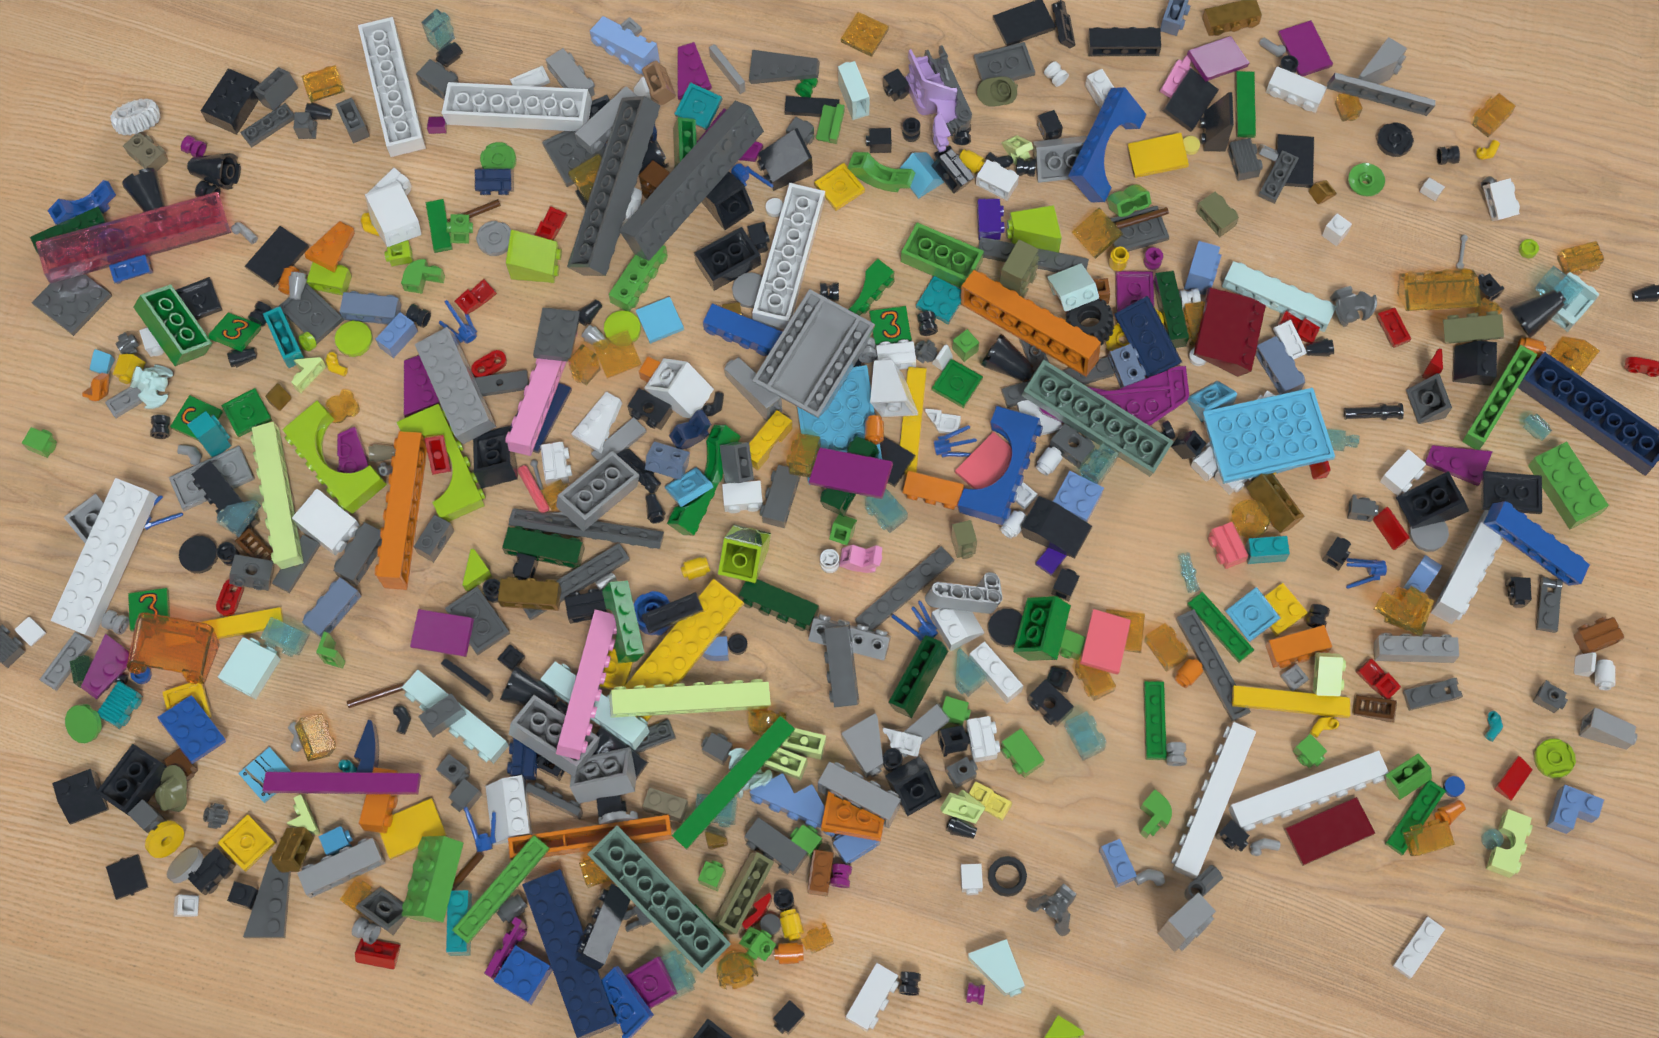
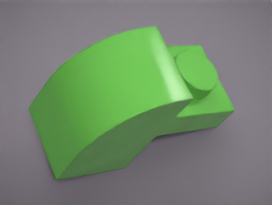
(418, 273)
(1160, 812)

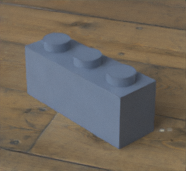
(369, 307)
(1279, 366)
(331, 608)

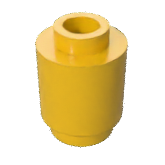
(972, 160)
(1118, 259)
(695, 568)
(791, 925)

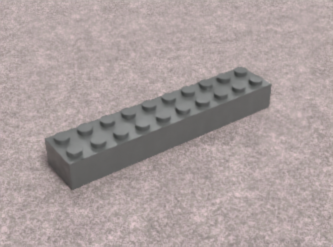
(691, 180)
(613, 186)

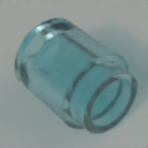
(1537, 426)

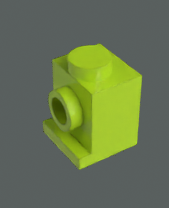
(399, 254)

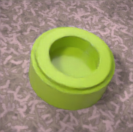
(1528, 248)
(307, 341)

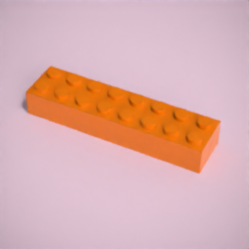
(1030, 322)
(401, 511)

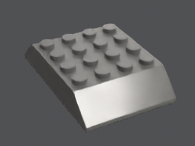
(814, 354)

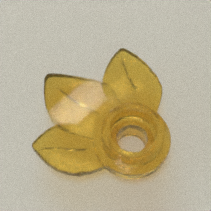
(340, 406)

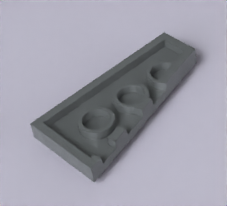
(779, 67)
(271, 905)

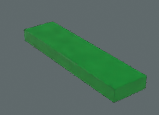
(1245, 104)
(1220, 627)
(1155, 720)
(1416, 814)

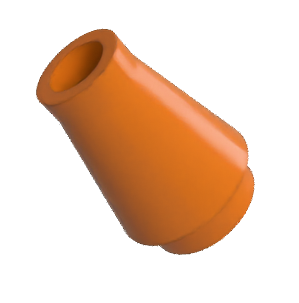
(1450, 811)

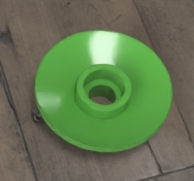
(1371, 174)

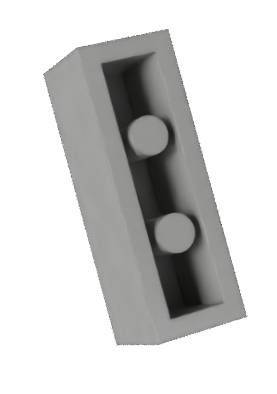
(568, 73)

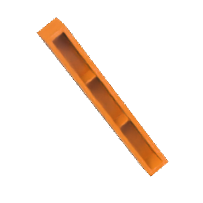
(586, 838)

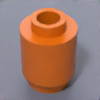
(284, 280)
(1533, 344)
(874, 429)
(1189, 673)
(789, 953)

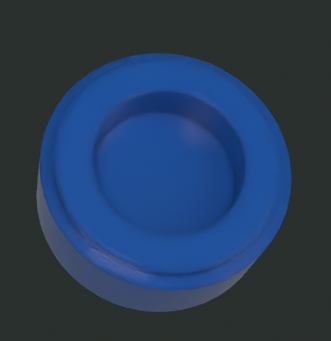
(142, 678)
(1454, 786)

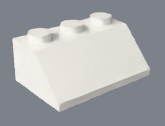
(510, 803)

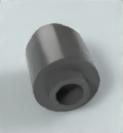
(511, 908)

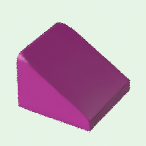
(436, 125)

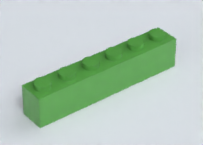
(1499, 398)

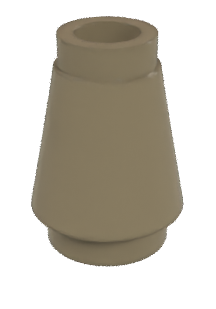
(380, 452)

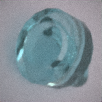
(1492, 838)

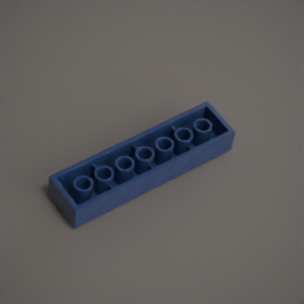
(1593, 413)
(561, 935)

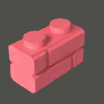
(1228, 545)

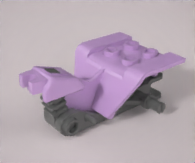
(937, 91)

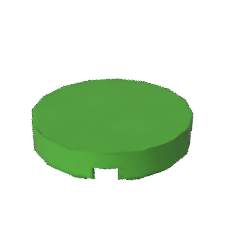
(498, 156)
(83, 723)

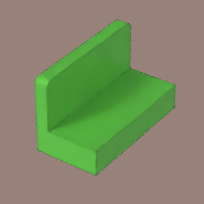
(830, 123)
(327, 652)

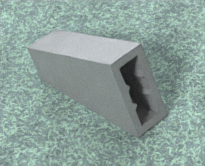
(761, 399)

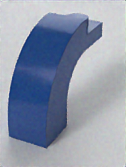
(100, 196)

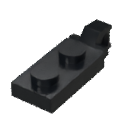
(1064, 24)
(646, 477)

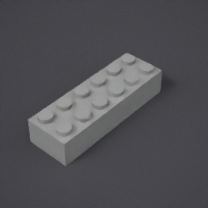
(455, 385)

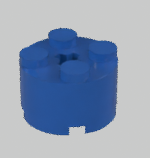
(647, 603)

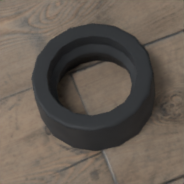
(1007, 860)

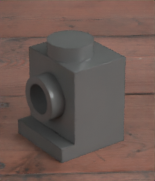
(305, 126)
(1362, 509)
(1545, 700)
(959, 778)

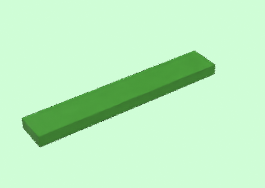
(500, 889)

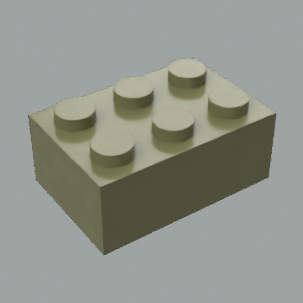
(1020, 268)
(1473, 327)

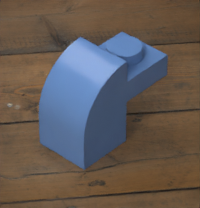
(1423, 574)
(718, 650)

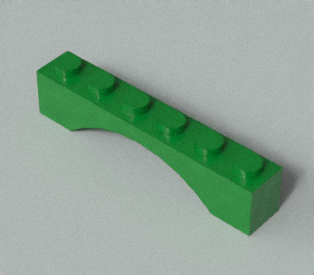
(877, 279)
(688, 517)

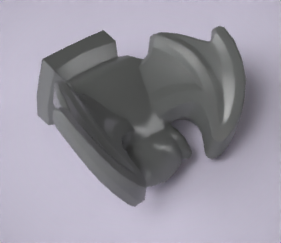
(1349, 304)
(1055, 907)

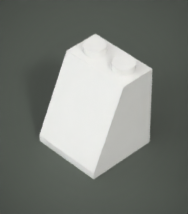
(392, 214)
(679, 386)
(890, 391)
(326, 522)

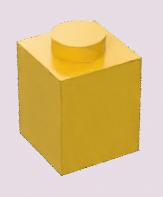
(125, 366)

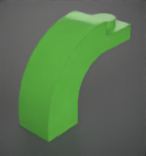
(879, 176)

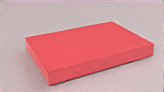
(986, 463)
(1105, 641)

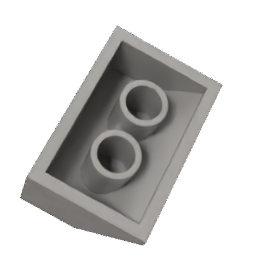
(1056, 157)
(605, 776)

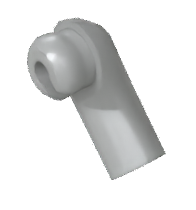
(247, 233)

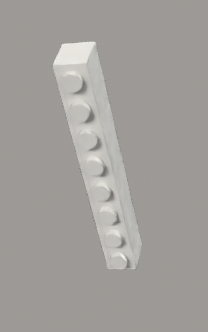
(1309, 790)
(1214, 800)

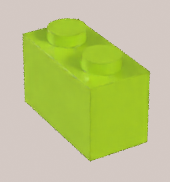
(328, 281)

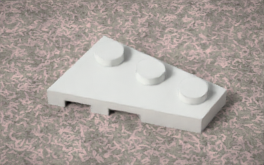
(596, 424)

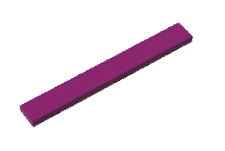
(342, 783)

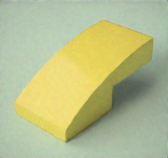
(994, 804)

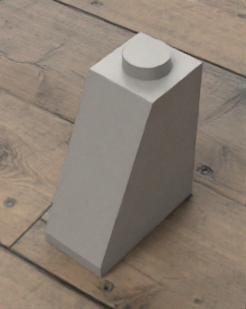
(1608, 729)
(865, 745)

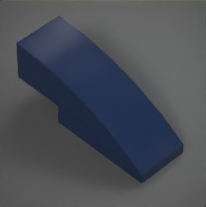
(368, 749)

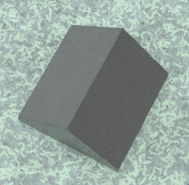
(1429, 400)
(383, 910)

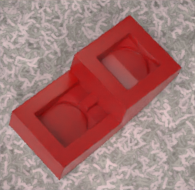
(551, 224)
(478, 296)
(1306, 329)
(1378, 680)
(761, 908)

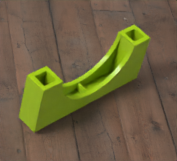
(349, 488)
(462, 492)

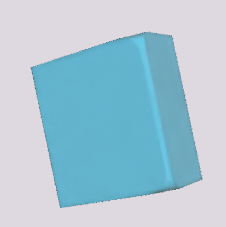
(101, 362)

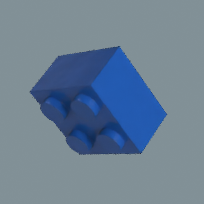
(523, 975)

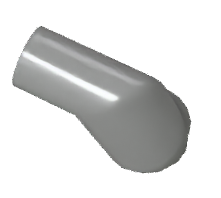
(1276, 50)
(192, 453)
(385, 469)
(296, 745)
(1264, 844)
(1150, 874)

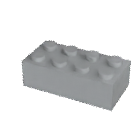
(597, 491)
(540, 728)
(859, 792)
(1187, 923)

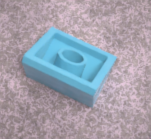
(926, 177)
(1211, 397)

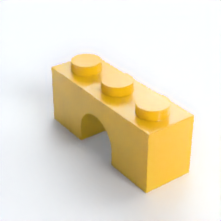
(773, 431)

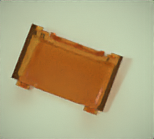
(173, 646)

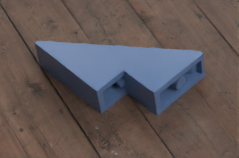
(802, 805)

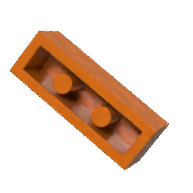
(933, 490)
(1298, 646)
(378, 809)

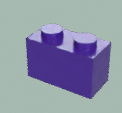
(989, 219)

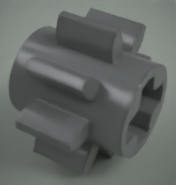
(127, 343)
(925, 351)
(215, 816)

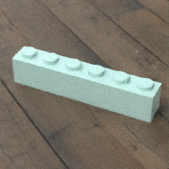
(1278, 295)
(469, 728)
(627, 729)

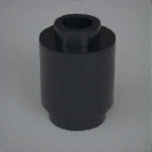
(449, 54)

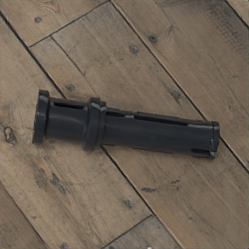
(1382, 412)

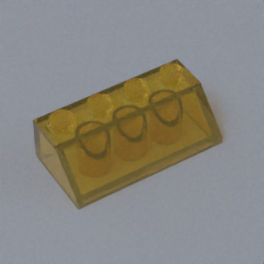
(1439, 289)

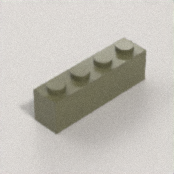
(743, 893)

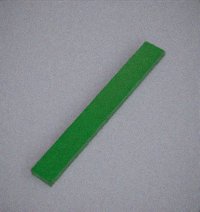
(733, 782)

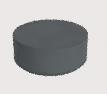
(770, 924)

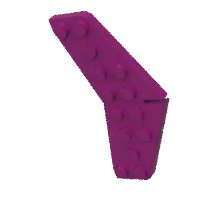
(1148, 398)

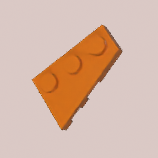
(330, 247)
(848, 820)

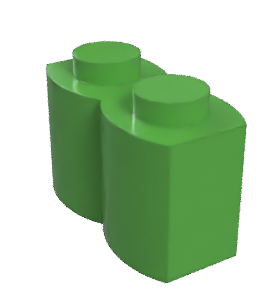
(1127, 201)

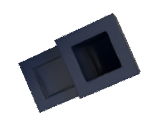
(691, 432)

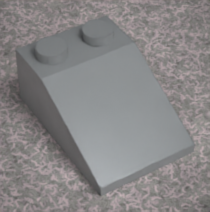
(1384, 63)
(84, 516)

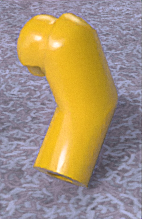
(1489, 152)
(367, 225)
(333, 365)
(1324, 723)

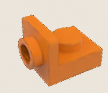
(98, 388)

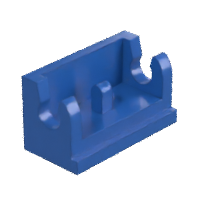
(130, 268)

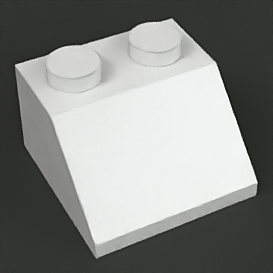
(956, 626)

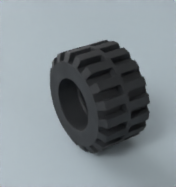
(1094, 309)

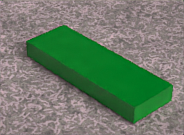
(438, 225)

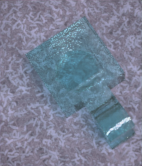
(1339, 440)

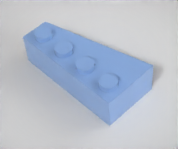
(624, 44)

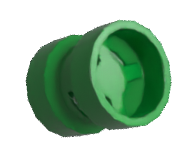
(806, 86)

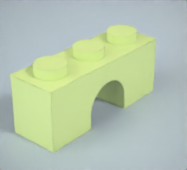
(1516, 828)

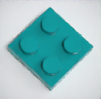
(699, 105)
(941, 299)

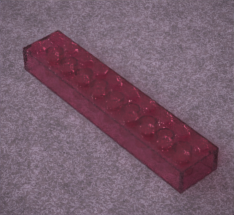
(133, 236)

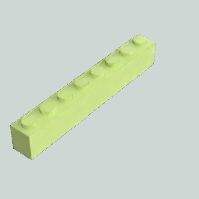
(277, 495)
(689, 699)

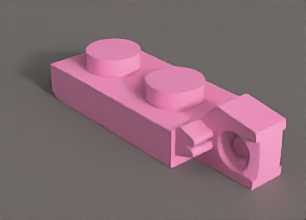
(1175, 76)

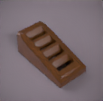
(246, 535)
(1376, 701)

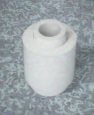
(1049, 460)
(1012, 526)
(1605, 674)

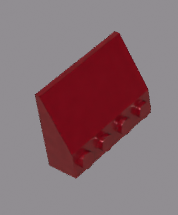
(1229, 331)

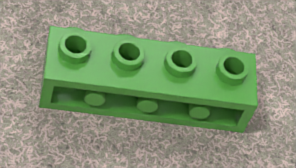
(635, 280)

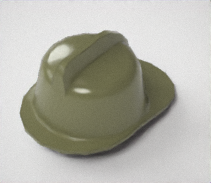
(997, 91)
(173, 789)

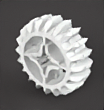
(135, 116)

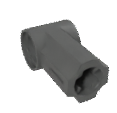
(1204, 882)

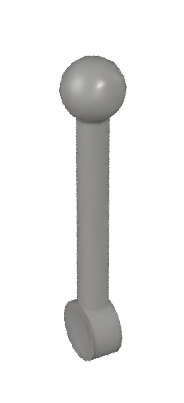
(1460, 265)
(534, 463)

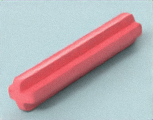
(533, 489)

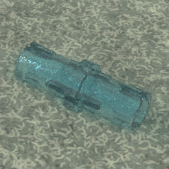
(1188, 572)

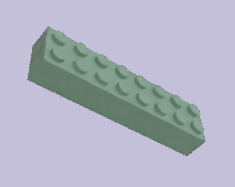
(1097, 418)
(659, 899)

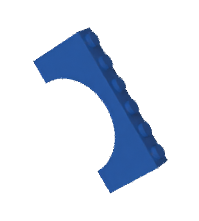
(1089, 168)
(995, 500)

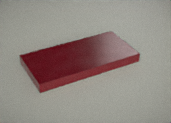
(1329, 831)

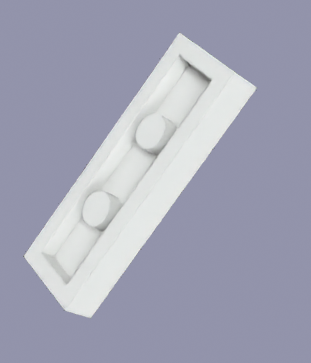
(1418, 947)

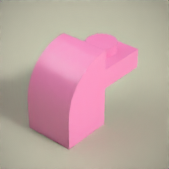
(861, 559)

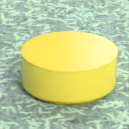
(1191, 145)

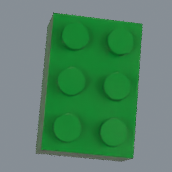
(1042, 628)

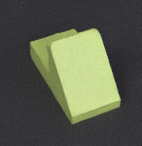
(1017, 148)
(310, 369)
(962, 806)
(306, 819)

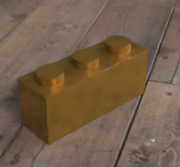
(1231, 17)
(1281, 507)
(529, 594)

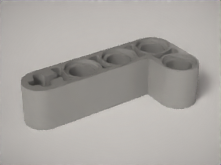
(978, 599)

